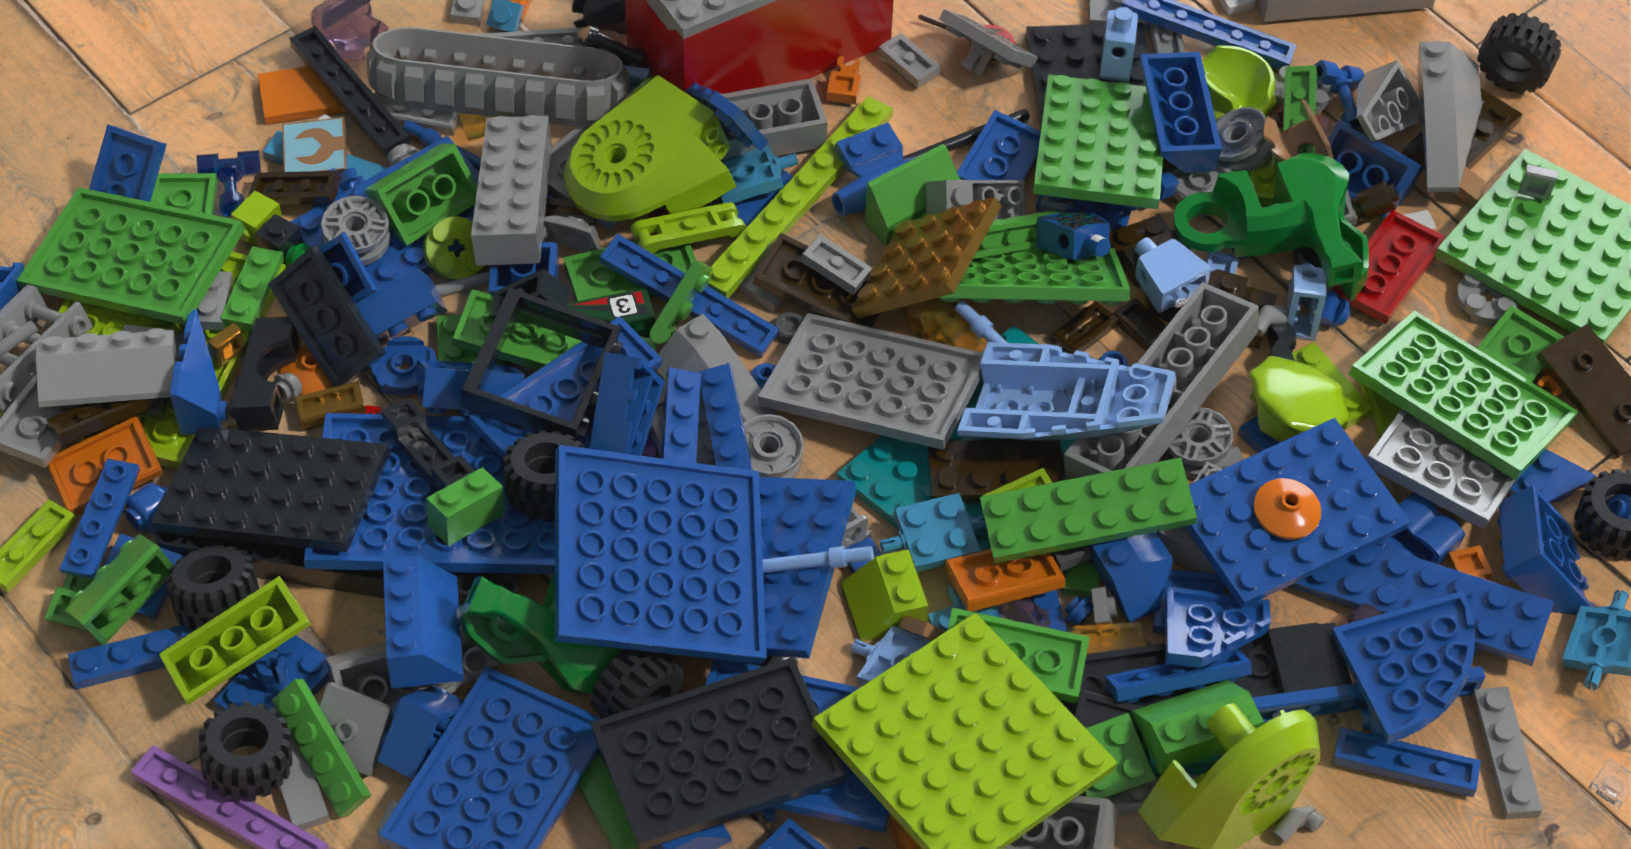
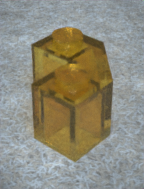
(942, 323)

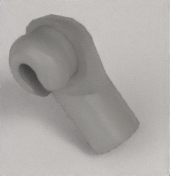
(1298, 818)

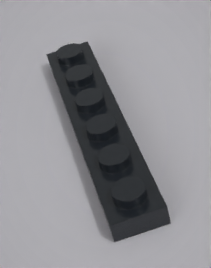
(349, 90)

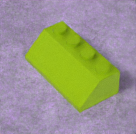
(234, 639)

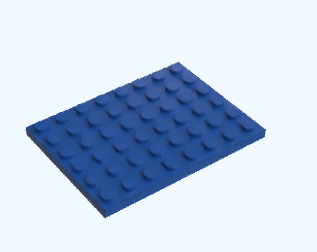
(397, 512)

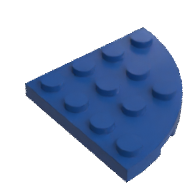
(1410, 661)

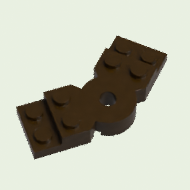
(1155, 228)

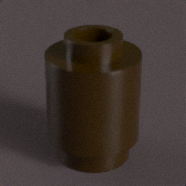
(1375, 201)

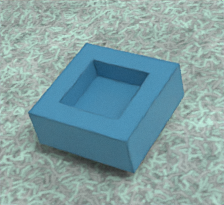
(505, 15)

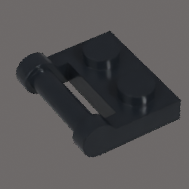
(592, 38)

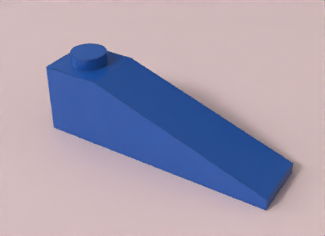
(195, 385)

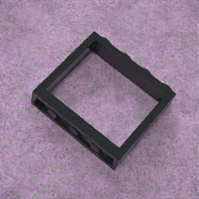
(552, 317)

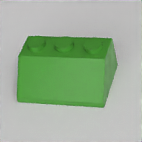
(425, 192)
(902, 192)
(120, 589)
(1179, 728)

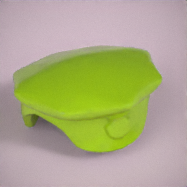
(1238, 80)
(1294, 398)

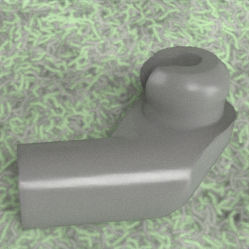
(1271, 315)

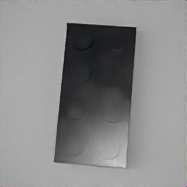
(326, 318)

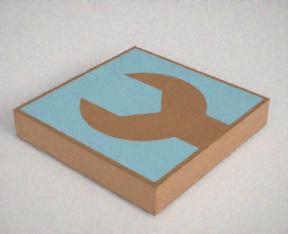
(315, 145)

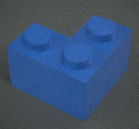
(416, 728)

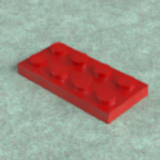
(1397, 260)

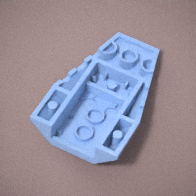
(1063, 395)

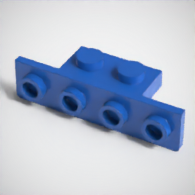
(100, 519)

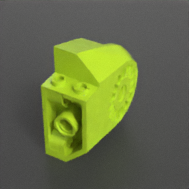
(648, 155)
(1244, 789)

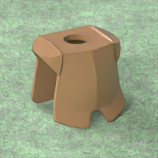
(1292, 139)

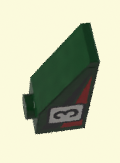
(631, 305)

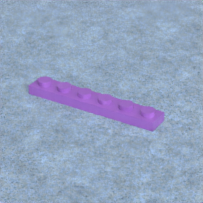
(238, 818)

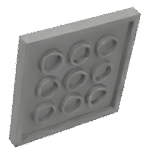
(1439, 470)

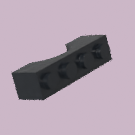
(257, 400)

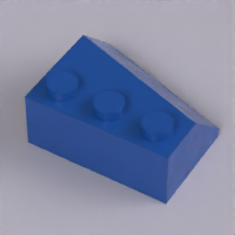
(1541, 551)

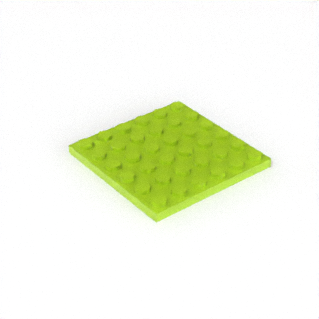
(964, 742)

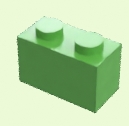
(465, 506)

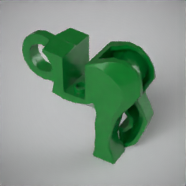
(1303, 214)
(568, 664)

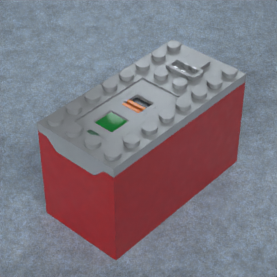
(753, 41)

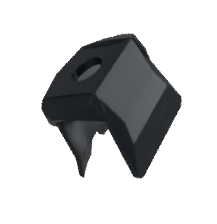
(603, 14)

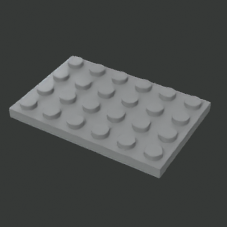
(873, 381)

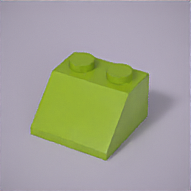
(883, 594)

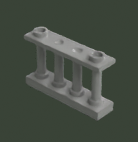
(21, 309)

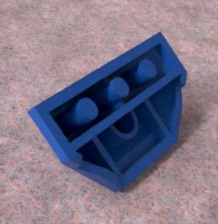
(1134, 572)

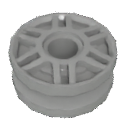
(1243, 140)
(363, 223)
(781, 437)
(1203, 439)

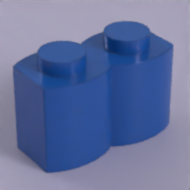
(1430, 532)

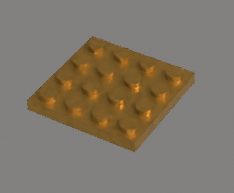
(926, 257)

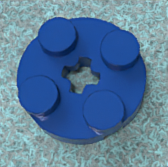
(400, 350)

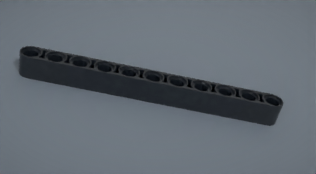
(288, 567)

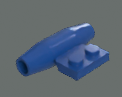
(867, 157)

